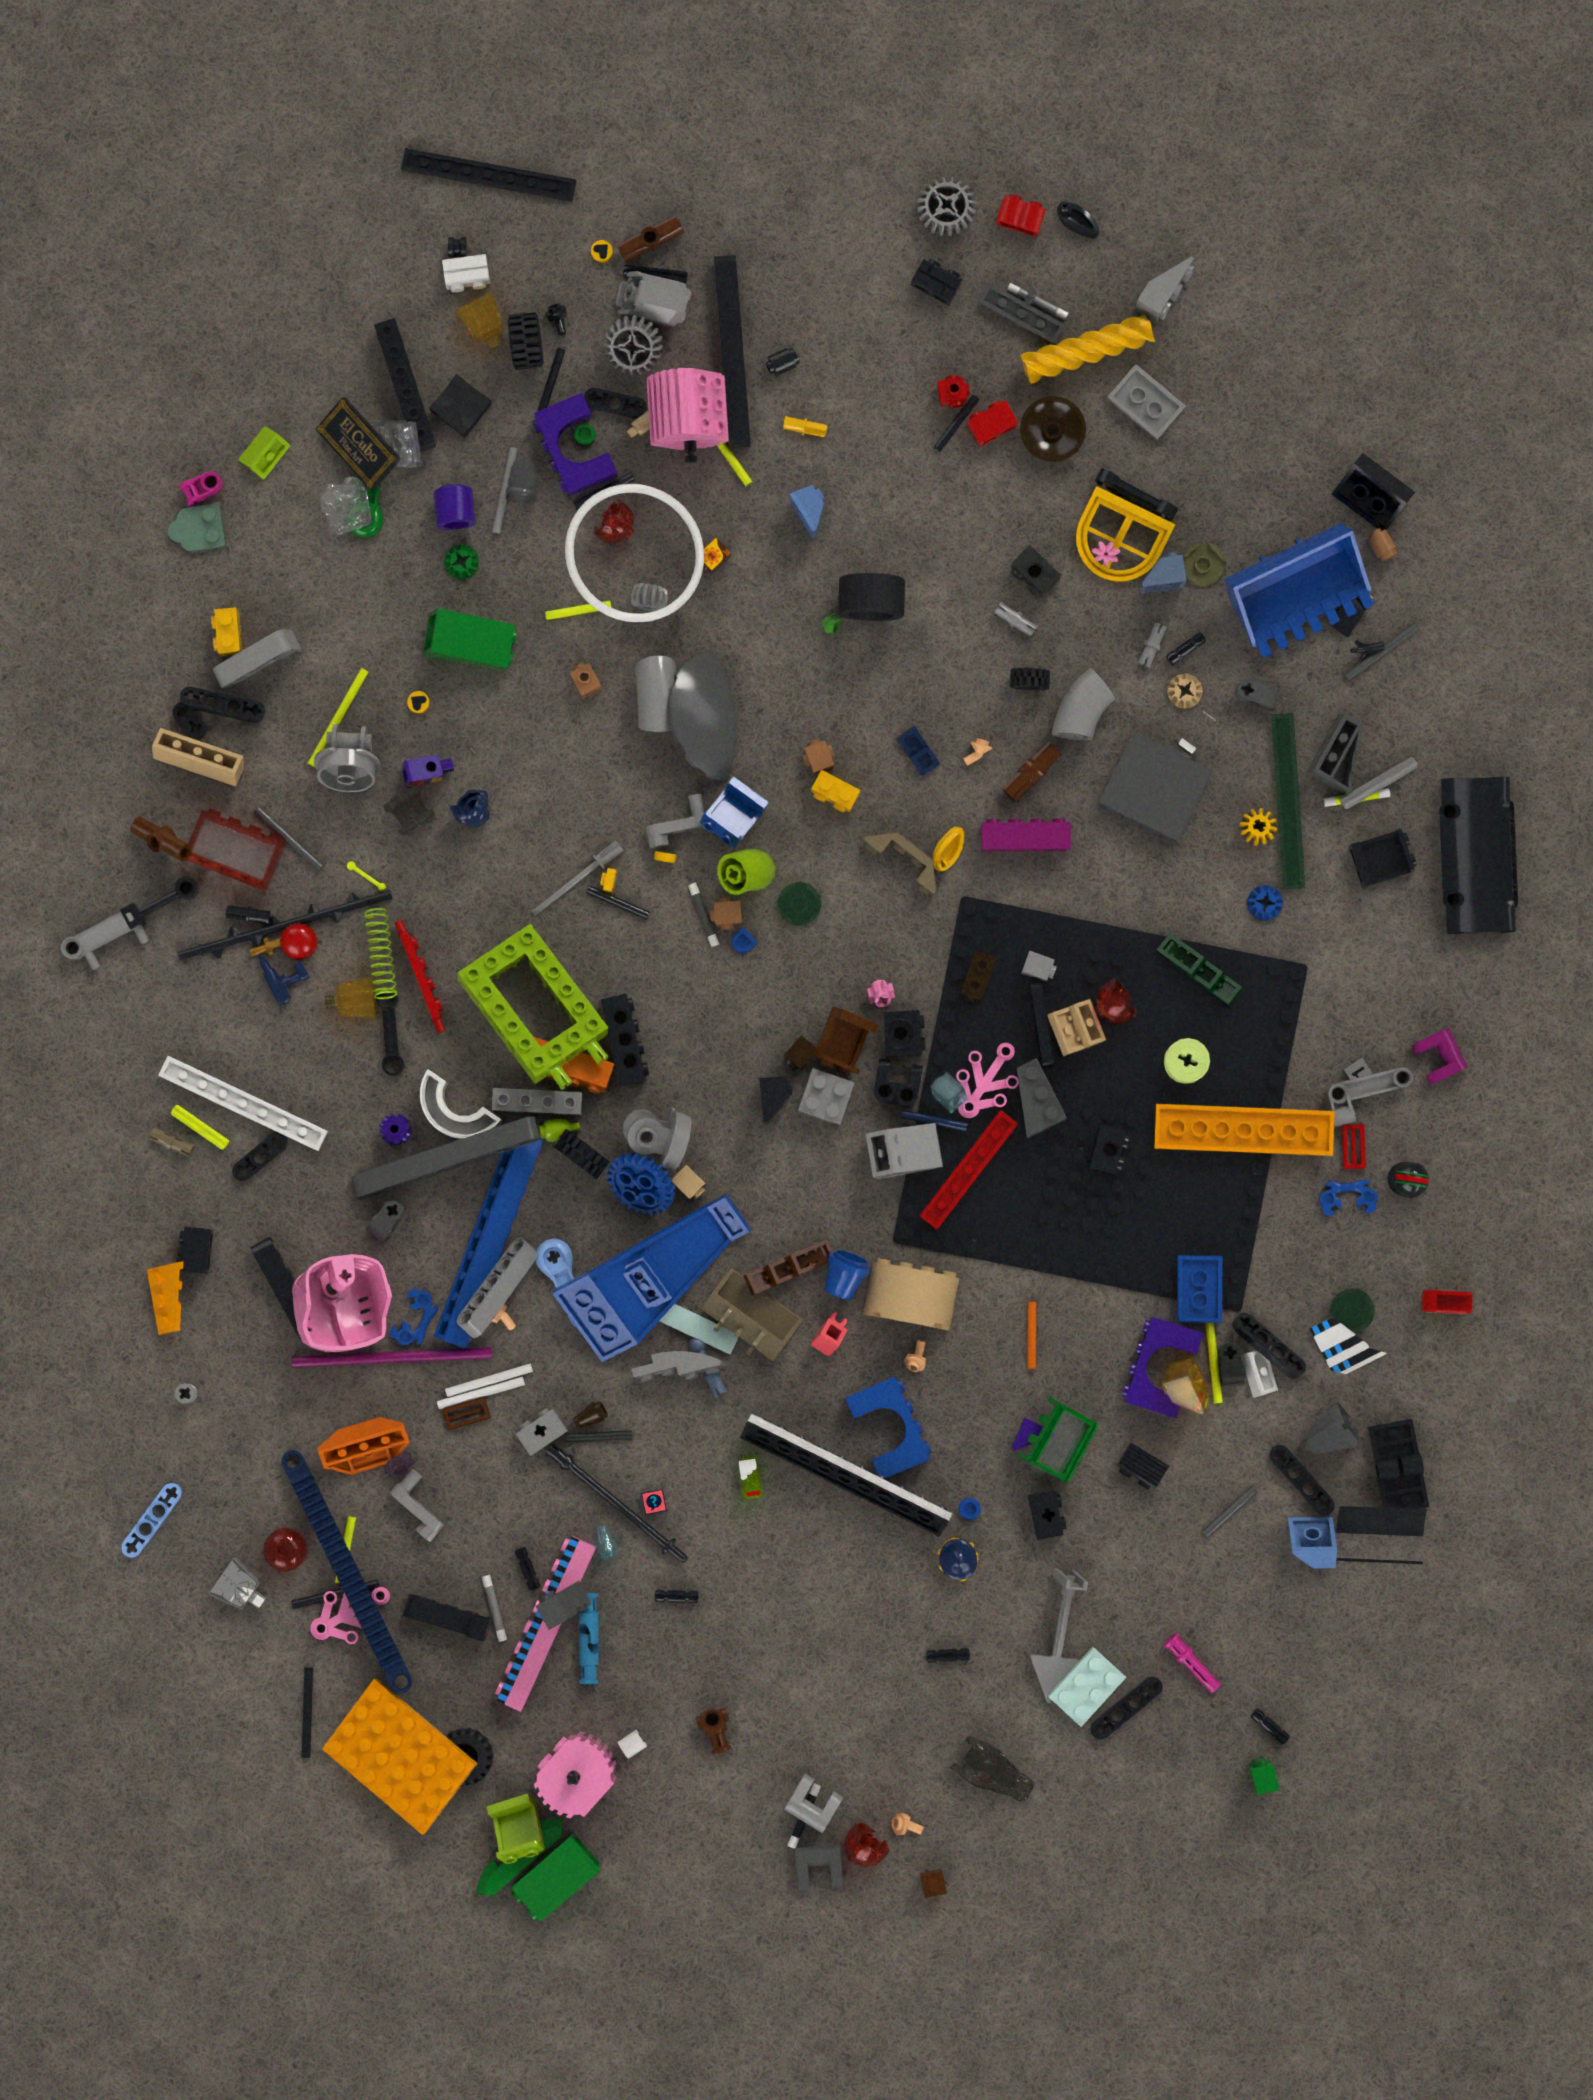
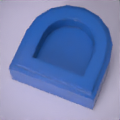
(742, 941)

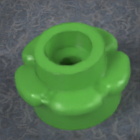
(831, 622)

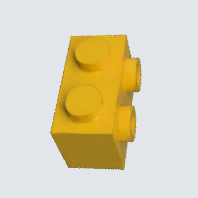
(228, 631)
(835, 791)

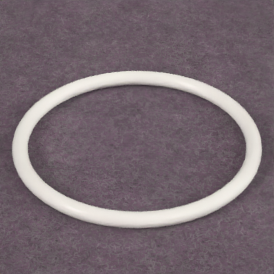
(589, 597)

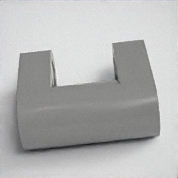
(807, 1811)

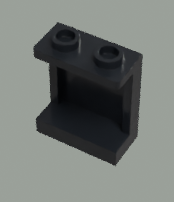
(1382, 858)

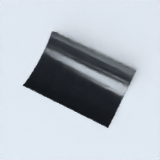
(1380, 1522)

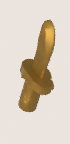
(266, 947)

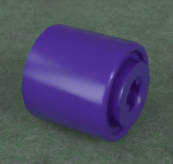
(454, 507)

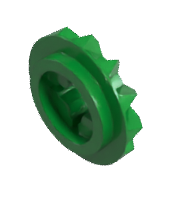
(458, 571)

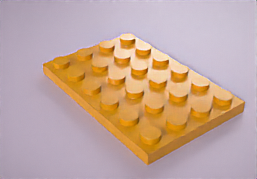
(399, 1756)

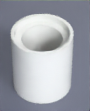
(632, 1744)

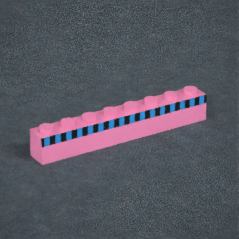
(538, 1641)

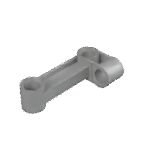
(1360, 1088)

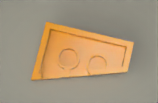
(165, 1291)

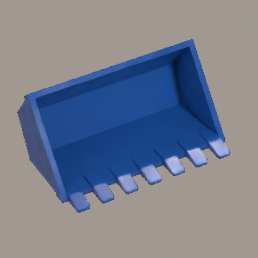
(1299, 587)

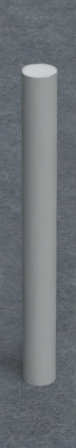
(501, 506)

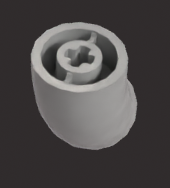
(653, 680)
(1082, 707)

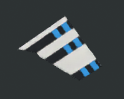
(1341, 1347)

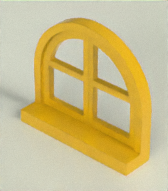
(1132, 513)

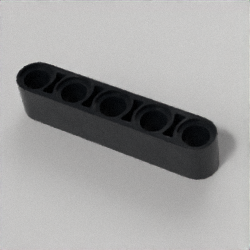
(277, 1276)

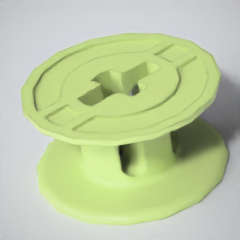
(1175, 1066)

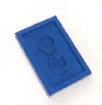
(1199, 1289)

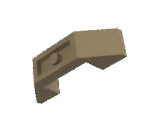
(879, 843)

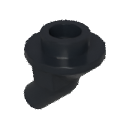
(556, 313)

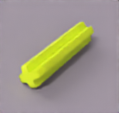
(200, 1127)

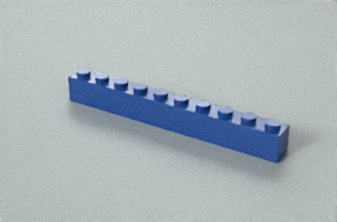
(488, 1236)

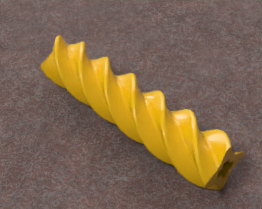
(1087, 347)

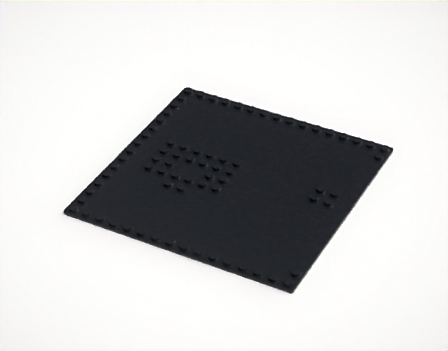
(1037, 1196)

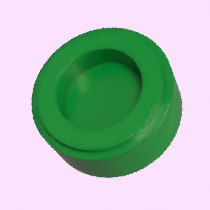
(584, 434)

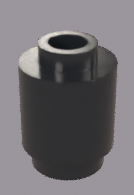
(782, 361)

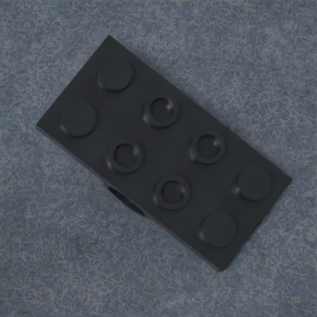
(1398, 1465)

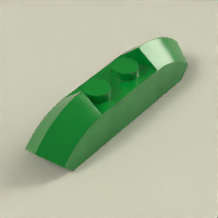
(497, 1876)

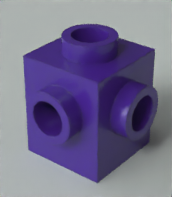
(403, 1133)

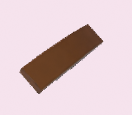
(788, 1267)

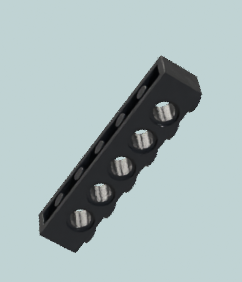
(404, 381)

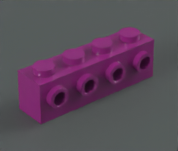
(1025, 836)

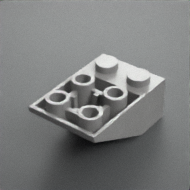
(1162, 289)
(904, 1150)

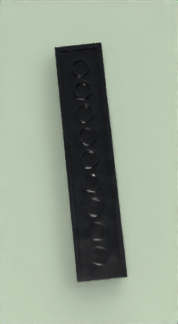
(846, 1475)

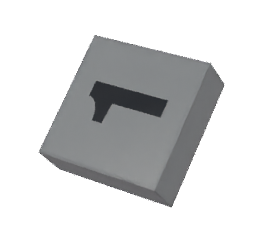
(1357, 1069)

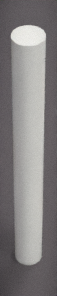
(488, 1380)
(469, 1396)

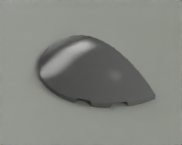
(704, 715)

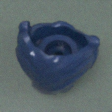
(472, 808)

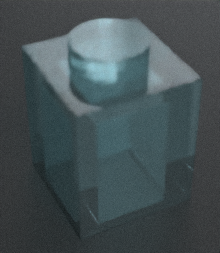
(948, 1092)

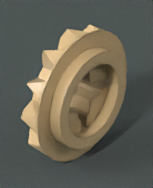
(1187, 701)

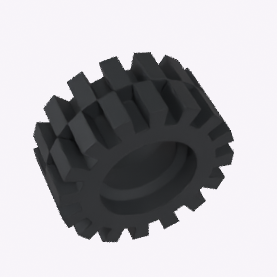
(1029, 679)

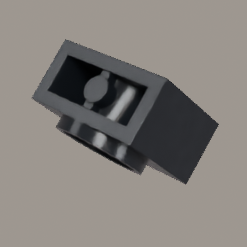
(911, 1022)

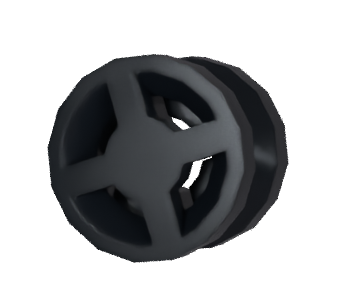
(457, 247)

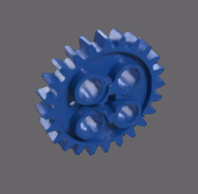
(640, 1184)

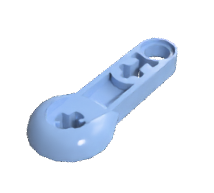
(562, 1270)

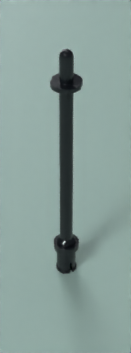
(567, 1462)

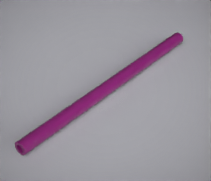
(391, 1357)

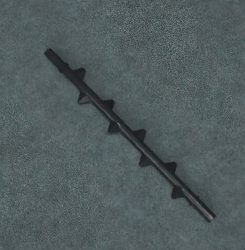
(255, 936)

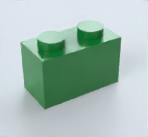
(1263, 1776)

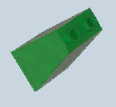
(469, 639)
(556, 1877)

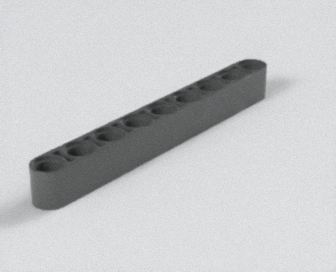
(445, 1158)

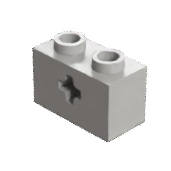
(533, 1442)

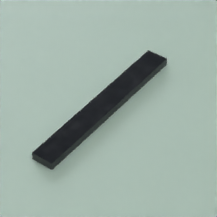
(488, 175)

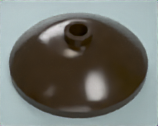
(1055, 414)

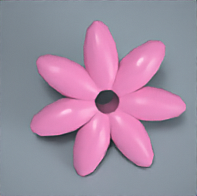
(1106, 553)

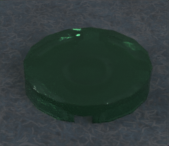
(799, 903)
(1353, 1309)

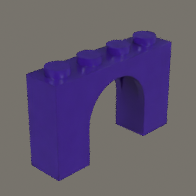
(575, 476)
(1157, 1335)

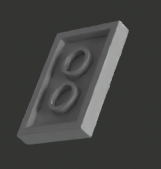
(1146, 402)

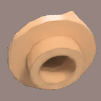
(980, 747)
(505, 1318)
(915, 1361)
(902, 1823)

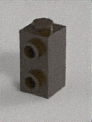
(977, 977)

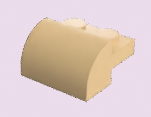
(1076, 1027)

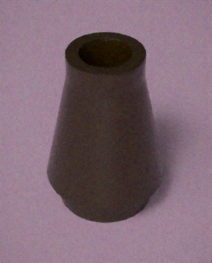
(591, 1415)

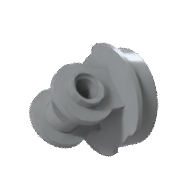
(347, 761)
(663, 1138)

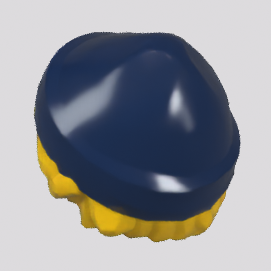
(958, 1559)

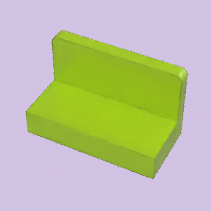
(264, 452)

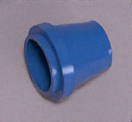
(845, 1273)

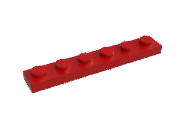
(968, 1170)

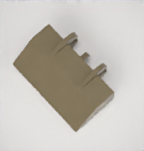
(754, 1318)

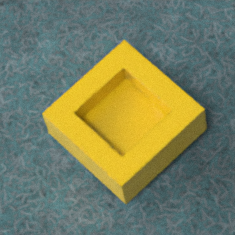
(608, 880)

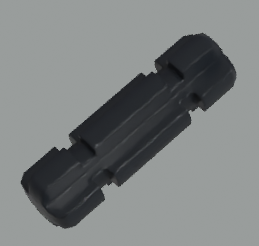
(1186, 648)
(527, 1568)
(676, 1596)
(947, 1655)
(1270, 1726)

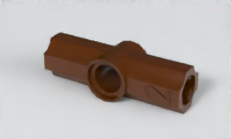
(662, 231)
(1032, 771)
(161, 839)

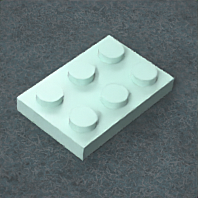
(1086, 1686)

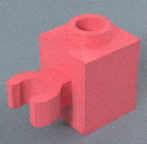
(829, 1335)

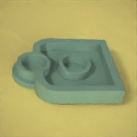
(198, 528)

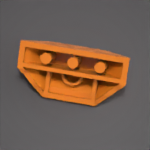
(363, 1445)

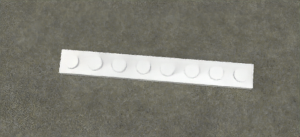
(243, 1103)

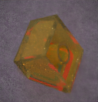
(1186, 1385)

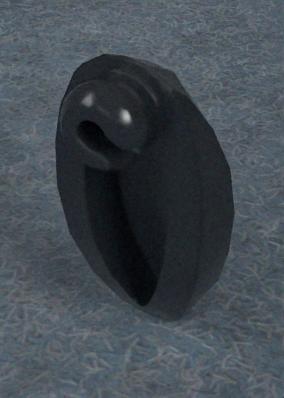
(1077, 219)

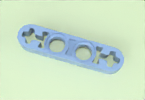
(150, 1518)

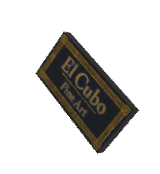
(358, 444)

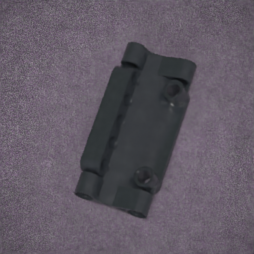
(1478, 855)

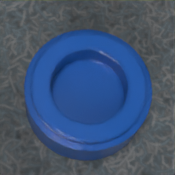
(969, 1508)

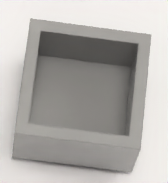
(826, 1097)

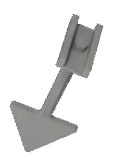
(1054, 1668)

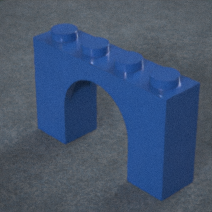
(912, 1449)

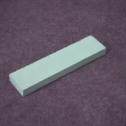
(699, 1328)

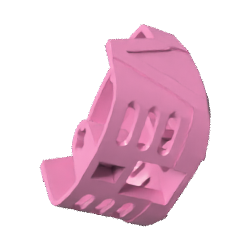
(337, 1318)

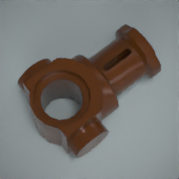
(715, 1730)

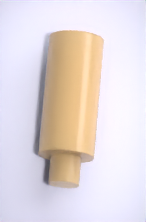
(639, 425)

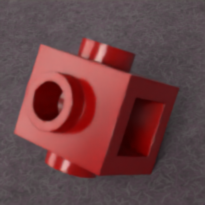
(950, 398)

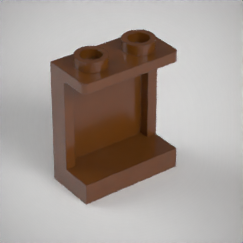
(843, 1040)

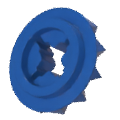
(1256, 908)

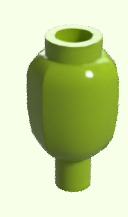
(554, 1128)

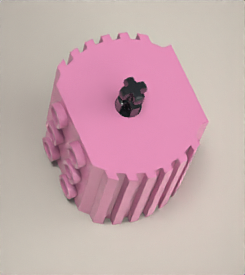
(687, 410)
(575, 1775)

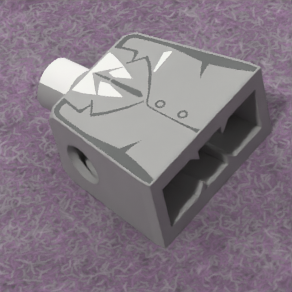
(238, 1586)

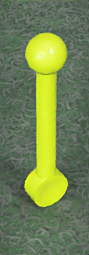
(352, 866)

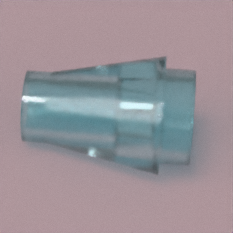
(606, 1544)

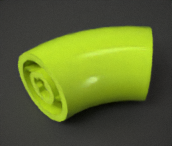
(746, 871)

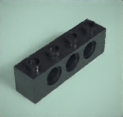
(611, 1007)

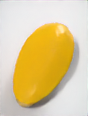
(948, 849)

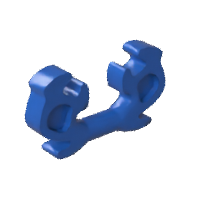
(1367, 1196)
(422, 1300)

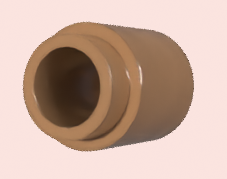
(1382, 544)

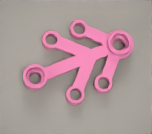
(984, 1084)
(345, 1615)

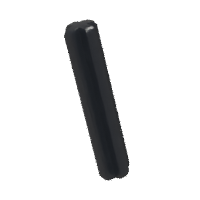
(676, 275)

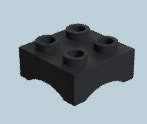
(460, 405)

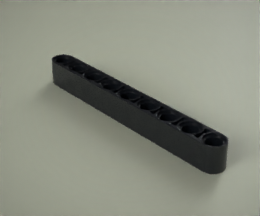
(732, 350)

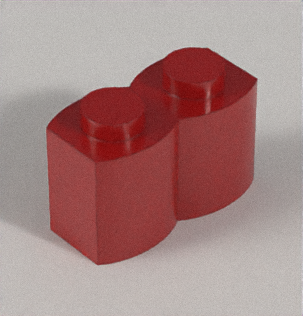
(1021, 215)

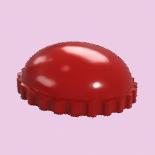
(298, 941)

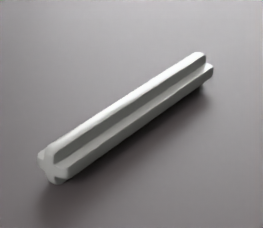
(1378, 783)

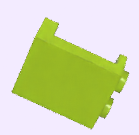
(517, 1828)

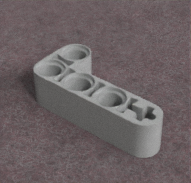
(256, 657)

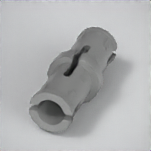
(1015, 619)
(1152, 645)

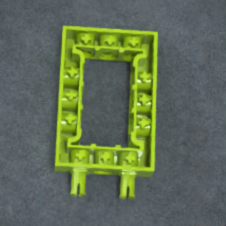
(535, 1060)

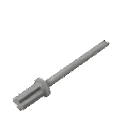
(601, 860)

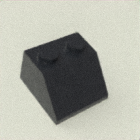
(773, 1096)

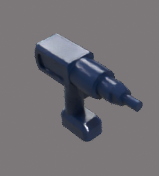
(279, 983)

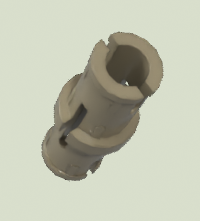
(171, 1142)

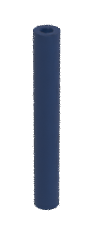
(928, 1119)

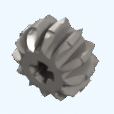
(649, 597)

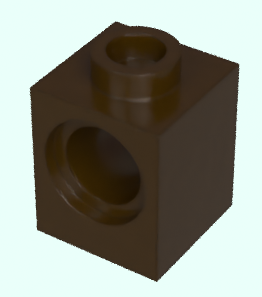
(799, 1053)

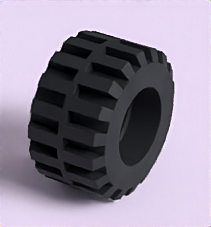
(525, 341)
(483, 1750)

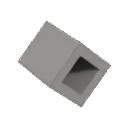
(1039, 966)

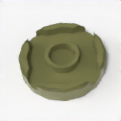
(1198, 569)

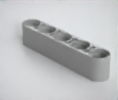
(497, 1287)

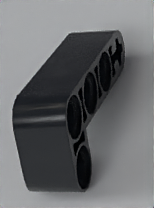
(447, 1617)

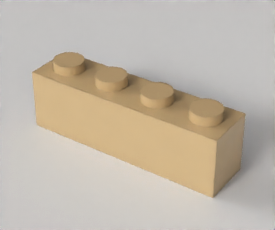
(198, 757)

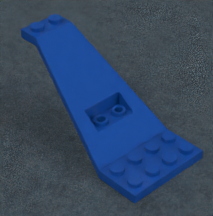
(615, 1303)

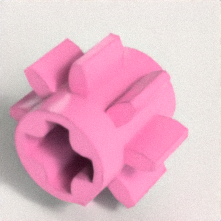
(881, 993)

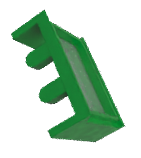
(1060, 1441)

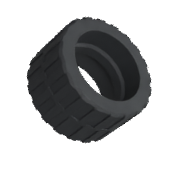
(871, 597)

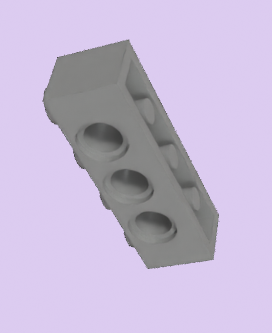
(537, 1101)

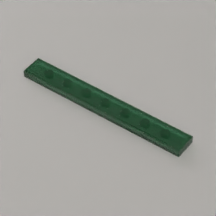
(1288, 801)

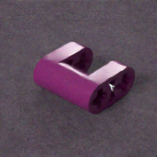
(1448, 1051)

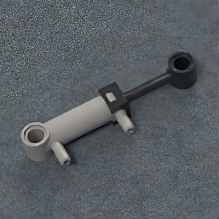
(121, 923)

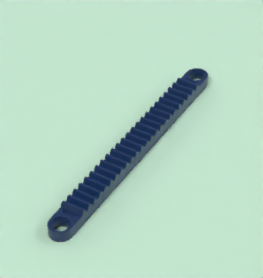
(347, 1571)

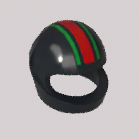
(1408, 1179)

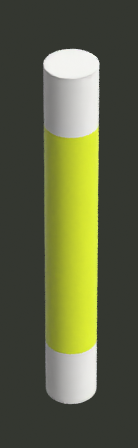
(1332, 801)

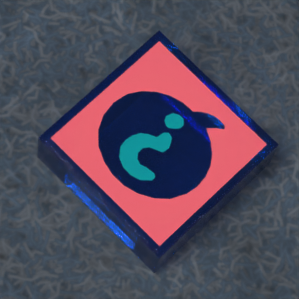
(653, 1501)

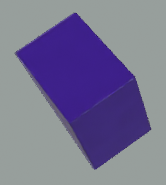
(1026, 1429)

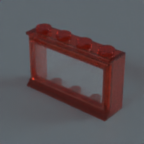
(235, 849)

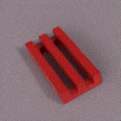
(1353, 1146)

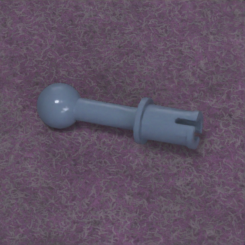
(714, 1380)

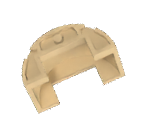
(911, 1294)

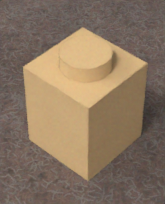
(689, 1183)

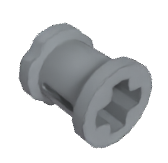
(193, 1393)

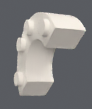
(441, 1117)

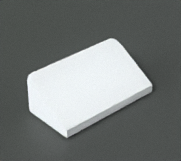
(1259, 1373)

